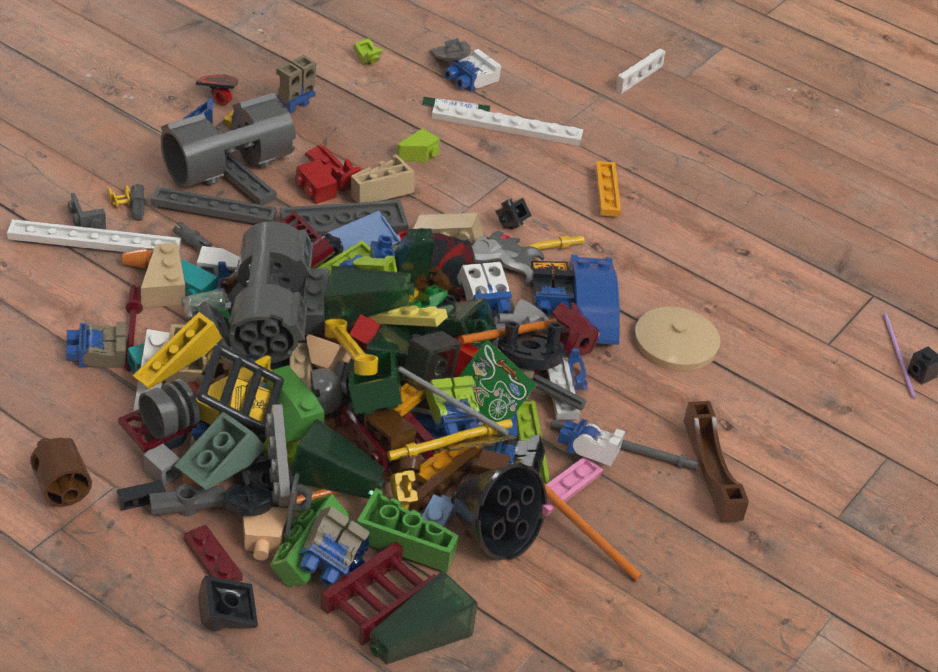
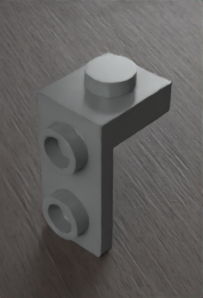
(88, 219)

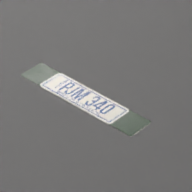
(431, 102)

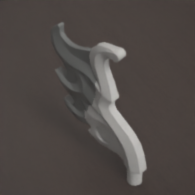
(507, 252)

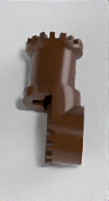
(404, 464)

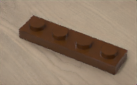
(445, 479)

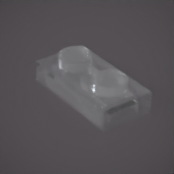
(216, 298)

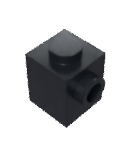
(924, 365)

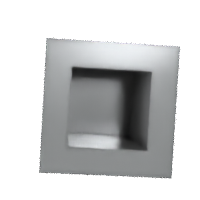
(160, 464)

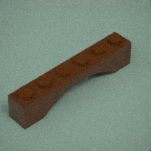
(725, 491)

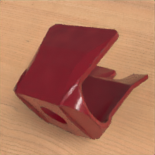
(579, 328)

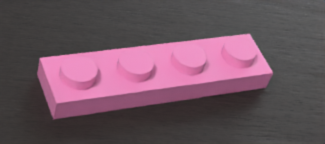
(572, 481)

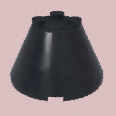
(502, 509)

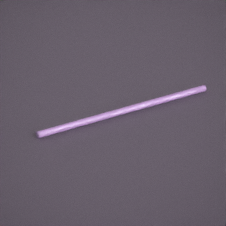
(899, 356)

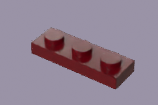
(212, 554)

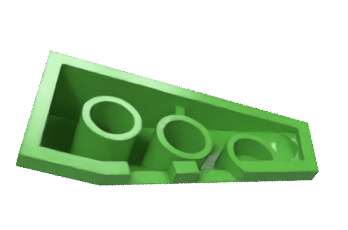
(298, 404)

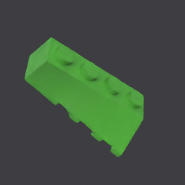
(287, 558)

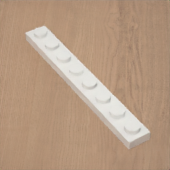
(507, 123)
(85, 237)

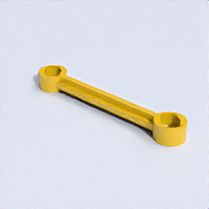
(363, 363)

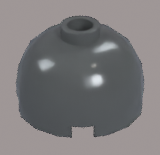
(328, 389)

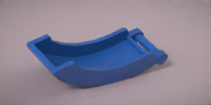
(597, 295)

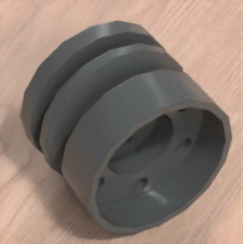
(169, 409)

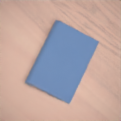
(365, 229)

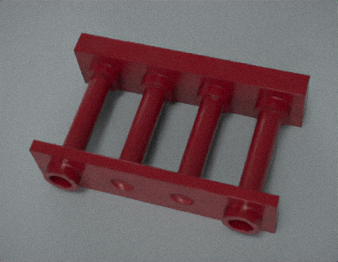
(368, 444)
(358, 580)

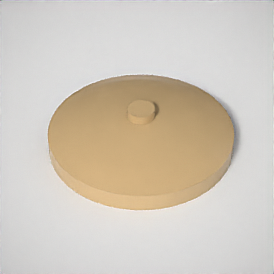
(677, 338)

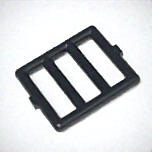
(258, 372)

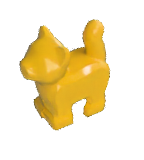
(402, 488)

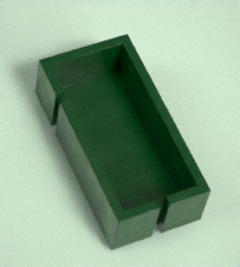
(376, 392)

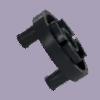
(534, 348)

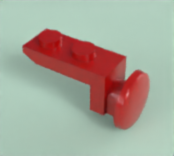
(334, 166)

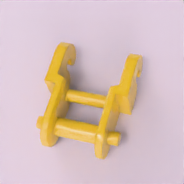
(113, 198)

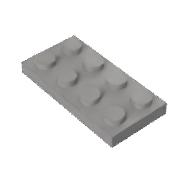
(278, 455)

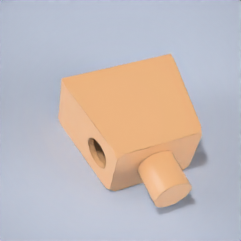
(265, 532)

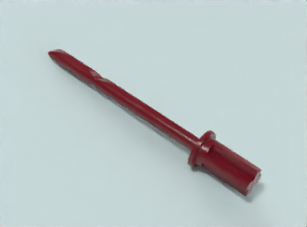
(133, 307)

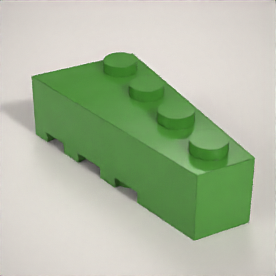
(420, 539)

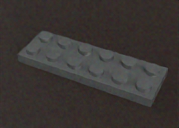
(333, 216)

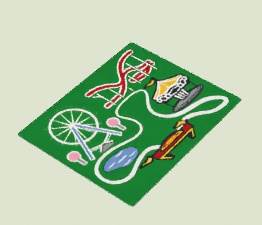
(498, 383)

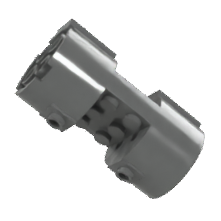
(197, 152)
(269, 311)

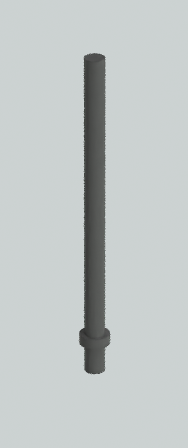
(681, 461)

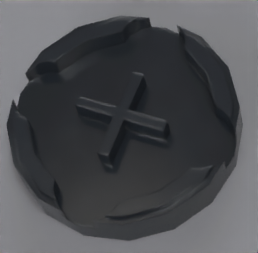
(248, 500)

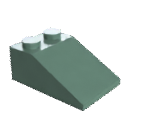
(220, 452)

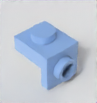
(439, 510)

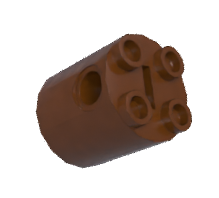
(60, 471)

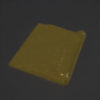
(476, 441)

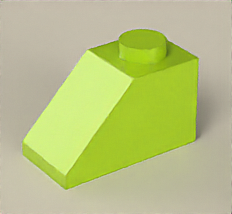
(419, 147)

